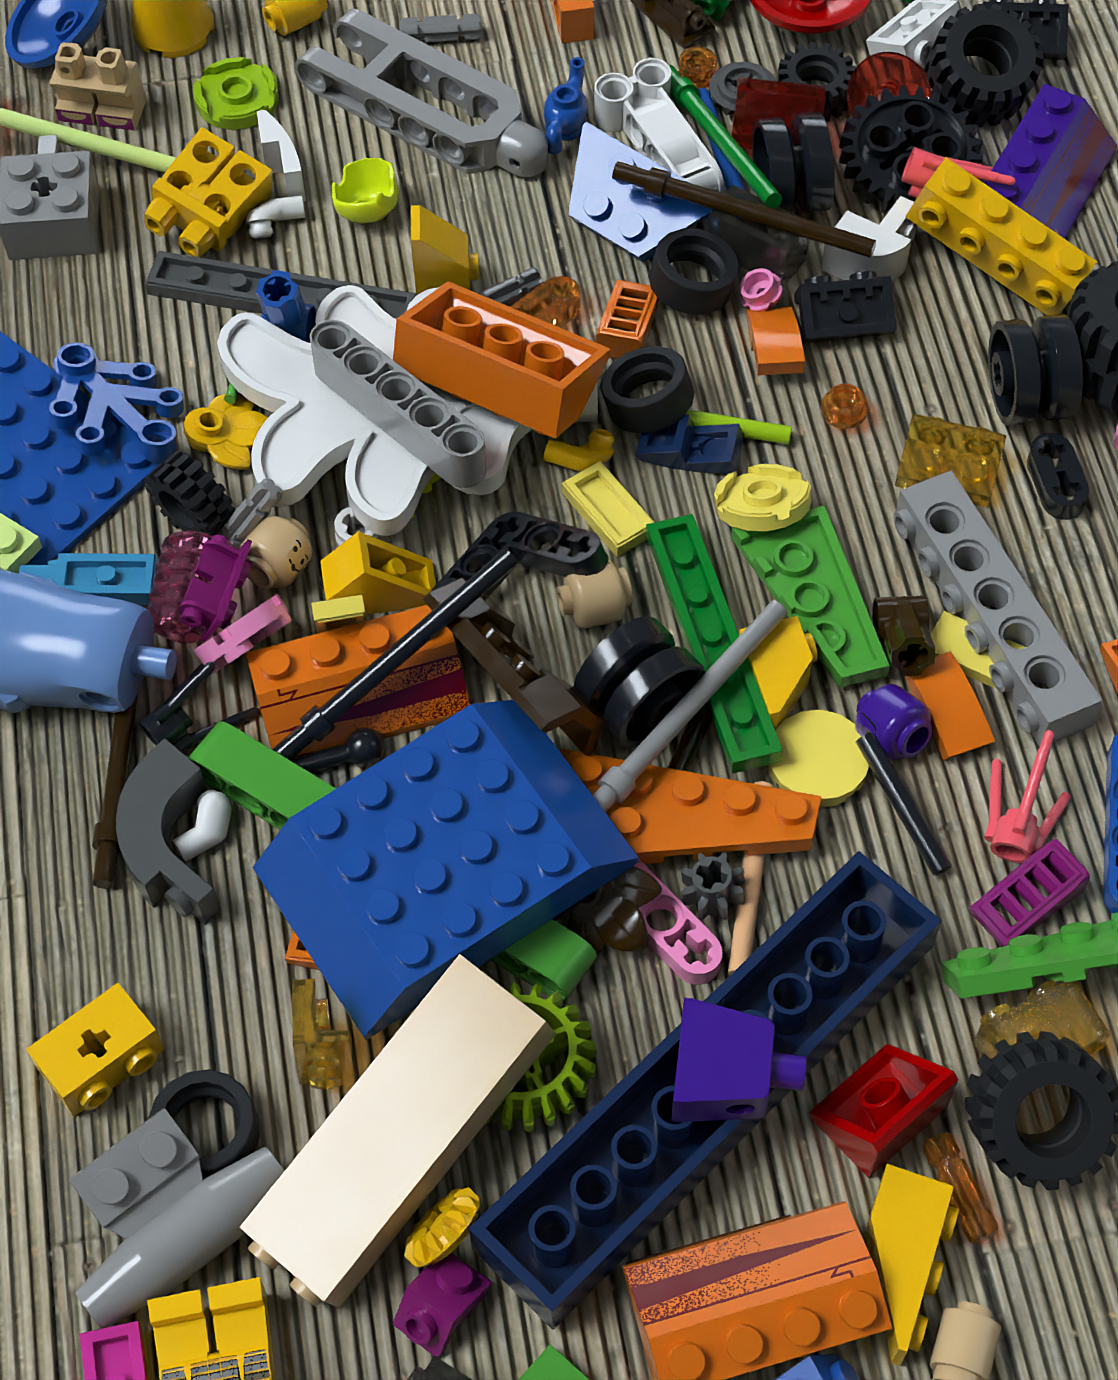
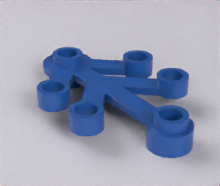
(79, 365)

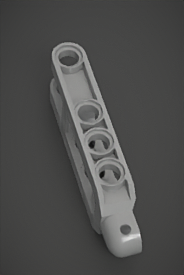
(406, 58)

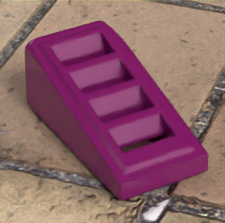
(1055, 871)

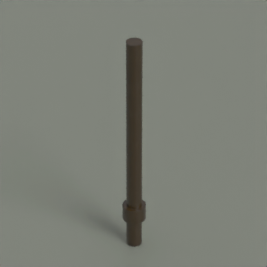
(660, 183)
(105, 834)

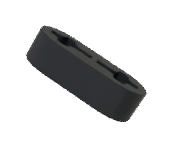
(1048, 479)

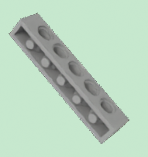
(994, 581)

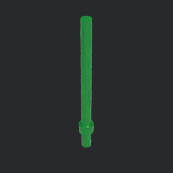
(686, 96)

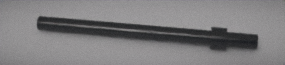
(320, 720)

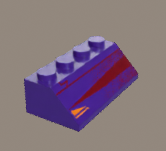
(1055, 159)

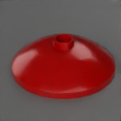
(811, 15)

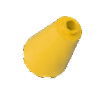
(171, 25)

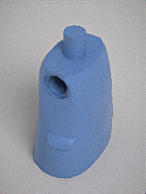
(73, 647)

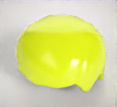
(366, 190)

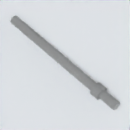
(619, 781)

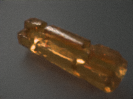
(978, 1221)

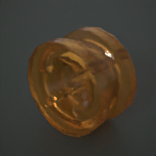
(699, 57)

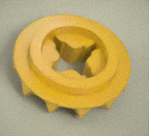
(442, 1227)

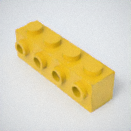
(1000, 238)

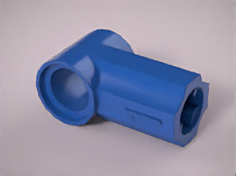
(284, 305)

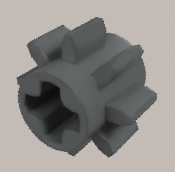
(713, 886)

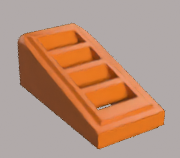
(626, 341)

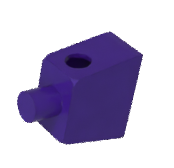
(728, 1065)

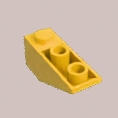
(902, 1241)

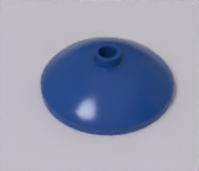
(42, 25)

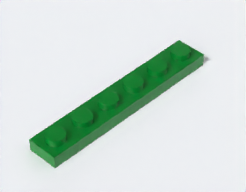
(707, 633)

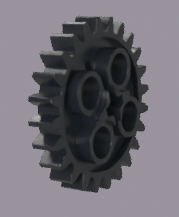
(890, 126)

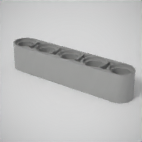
(399, 403)

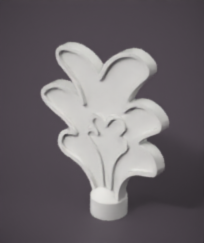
(319, 428)

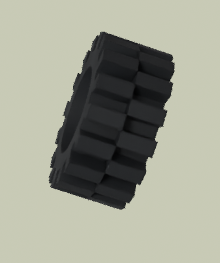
(823, 66)
(189, 494)

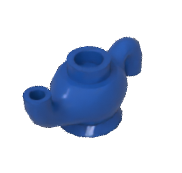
(566, 109)

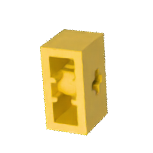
(107, 1024)

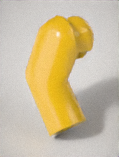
(583, 456)

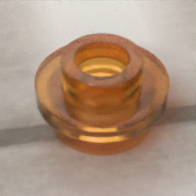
(846, 397)

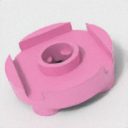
(244, 633)

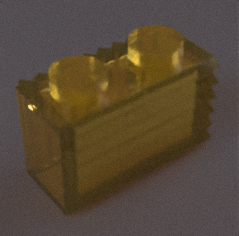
(1049, 1008)

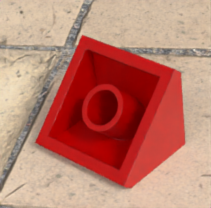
(884, 1106)

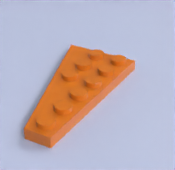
(701, 813)

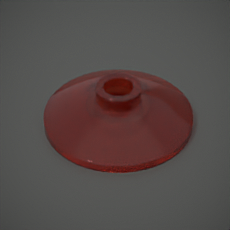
(885, 71)

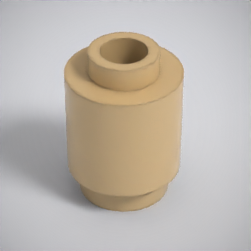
(965, 1343)

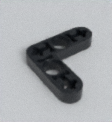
(522, 537)

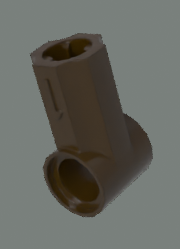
(905, 631)

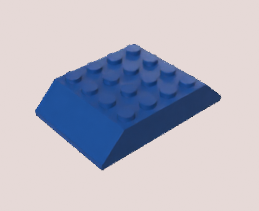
(439, 857)

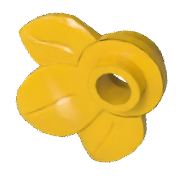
(225, 430)

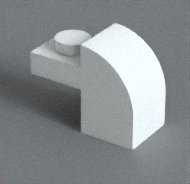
(891, 249)

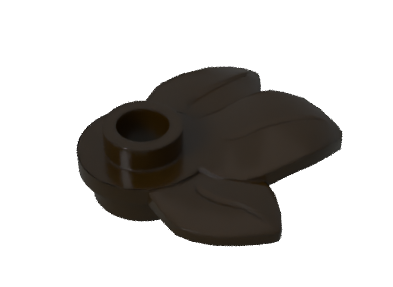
(615, 912)

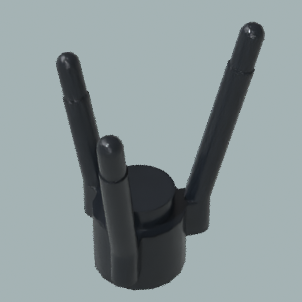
(172, 721)

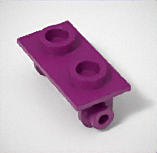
(212, 603)

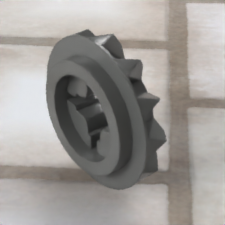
(724, 82)

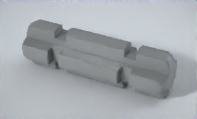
(443, 27)
(251, 512)

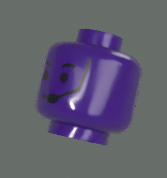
(895, 719)

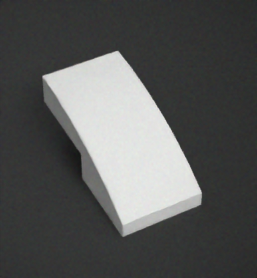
(280, 153)

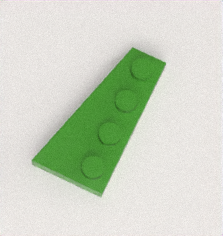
(814, 581)
(1054, 956)

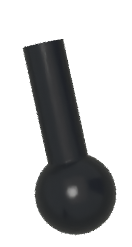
(362, 748)

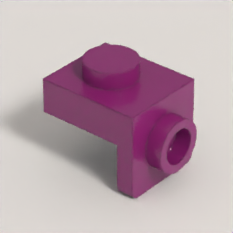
(440, 1302)

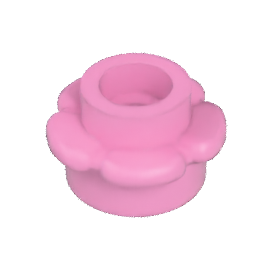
(760, 289)

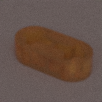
(540, 305)

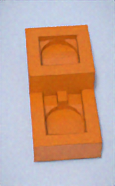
(775, 341)
(954, 708)

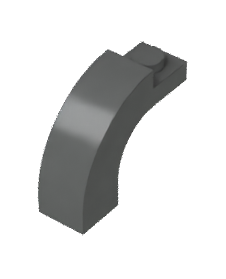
(148, 810)

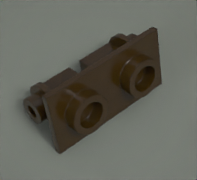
(677, 18)

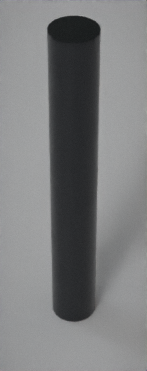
(903, 804)

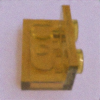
(944, 446)
(321, 1055)

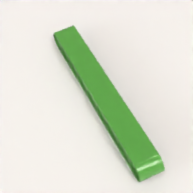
(279, 789)

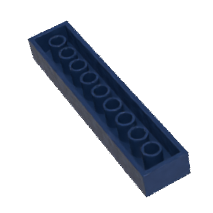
(633, 1164)

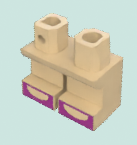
(97, 88)

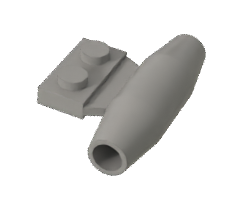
(171, 1218)

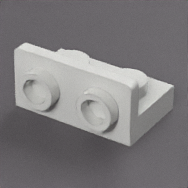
(913, 29)

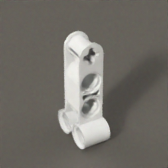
(653, 122)

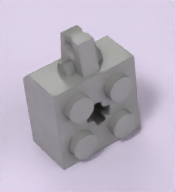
(49, 203)

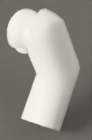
(271, 211)
(210, 826)

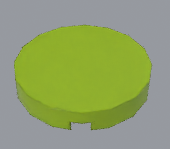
(234, 92)

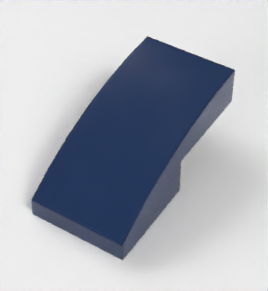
(693, 447)

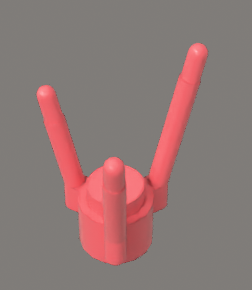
(923, 164)
(1016, 833)

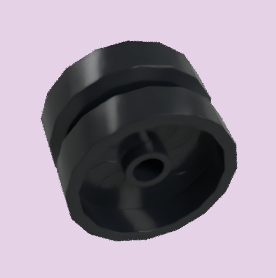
(796, 160)
(1035, 369)
(637, 678)

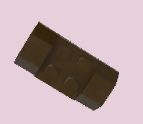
(540, 694)

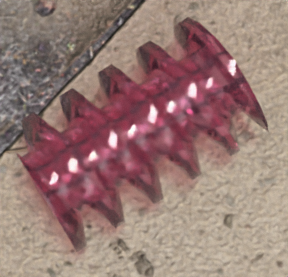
(173, 574)

